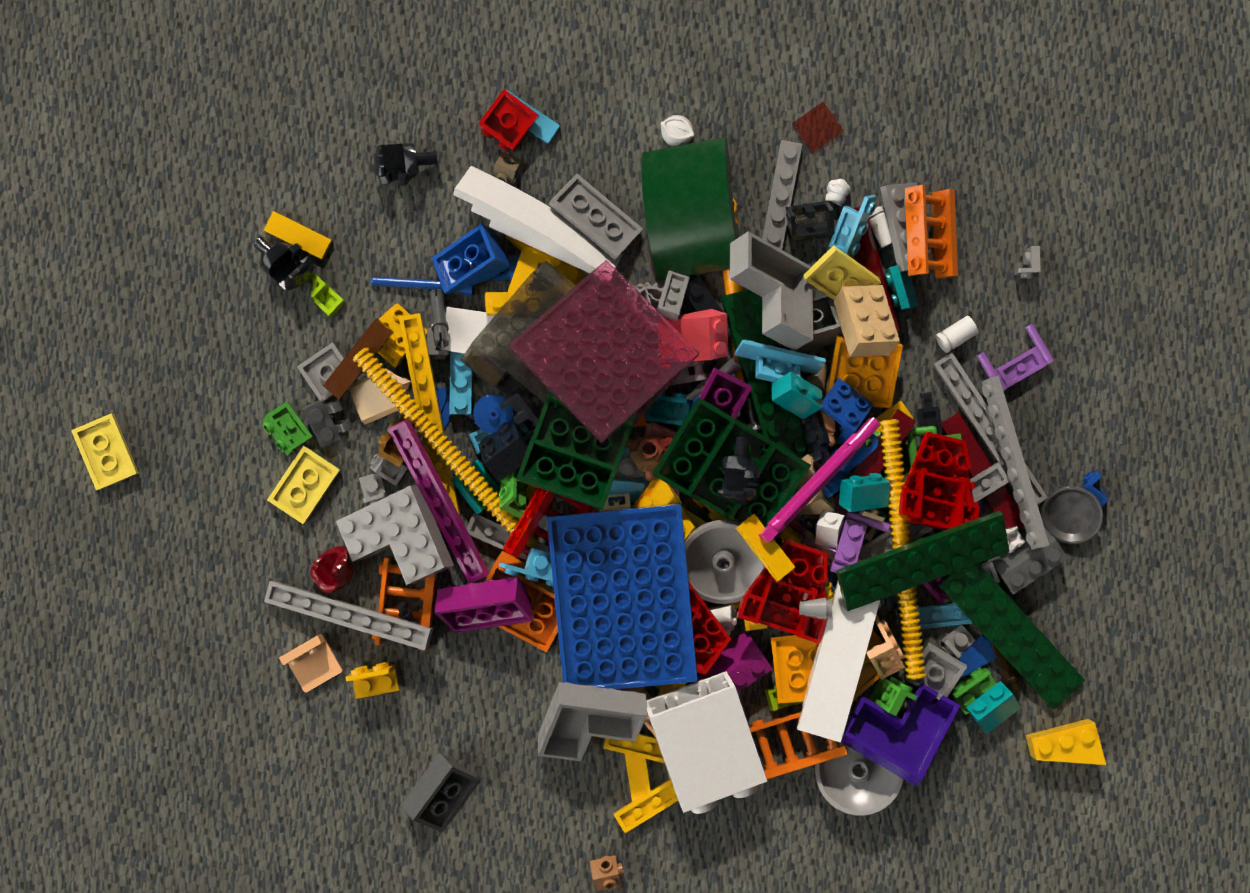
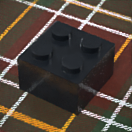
(504, 450)

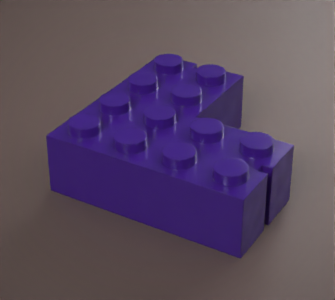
(901, 743)

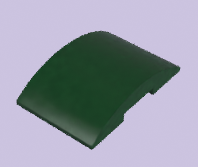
(689, 207)
(569, 458)
(695, 464)

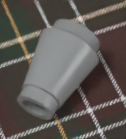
(816, 608)

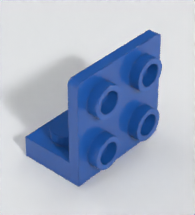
(846, 408)

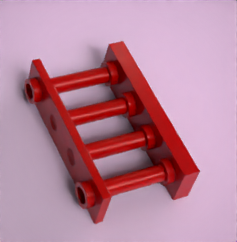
(531, 517)

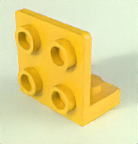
(394, 349)
(374, 681)

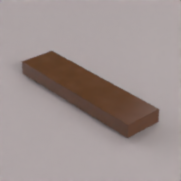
(347, 370)

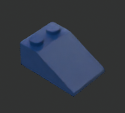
(470, 260)

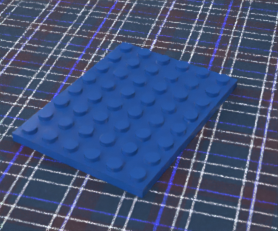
(622, 597)

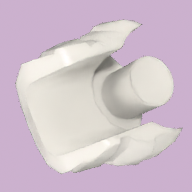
(837, 191)
(1014, 539)

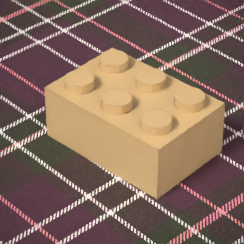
(866, 321)

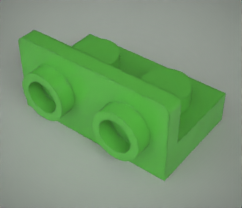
(286, 428)
(512, 495)
(966, 692)
(891, 694)

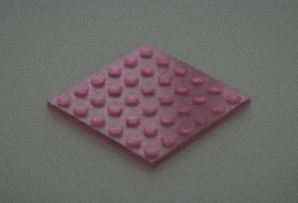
(603, 350)

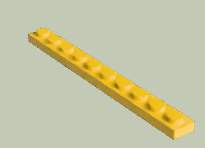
(425, 391)

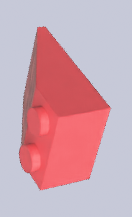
(705, 332)

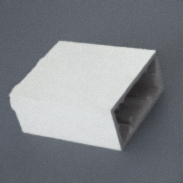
(706, 743)

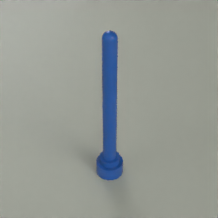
(413, 283)

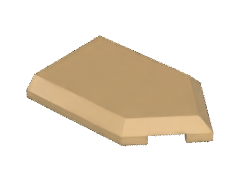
(370, 401)

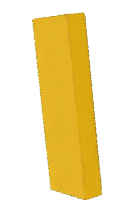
(296, 233)
(768, 553)

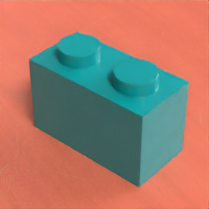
(796, 395)
(864, 492)
(993, 707)

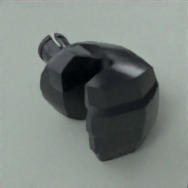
(400, 162)
(285, 263)
(740, 475)

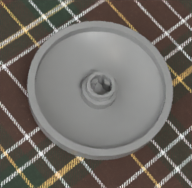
(720, 562)
(856, 783)

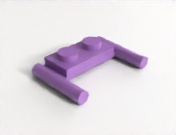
(1023, 364)
(852, 538)

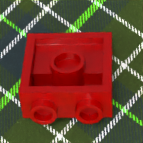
(508, 121)

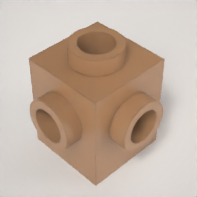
(606, 873)

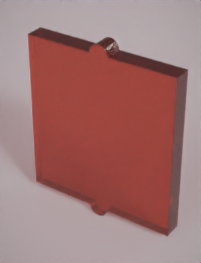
(817, 126)

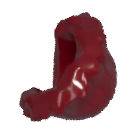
(332, 569)

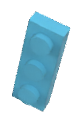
(460, 386)

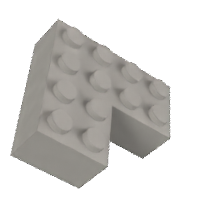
(780, 283)
(405, 526)
(585, 712)

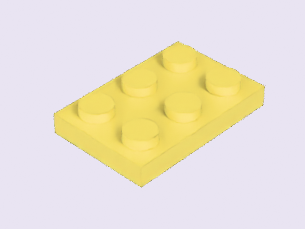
(836, 271)
(105, 451)
(303, 485)

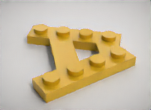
(528, 262)
(644, 800)

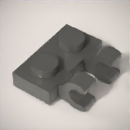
(322, 423)

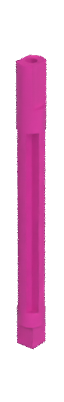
(819, 480)

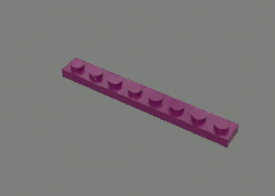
(438, 500)

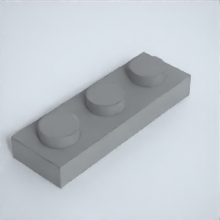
(672, 295)

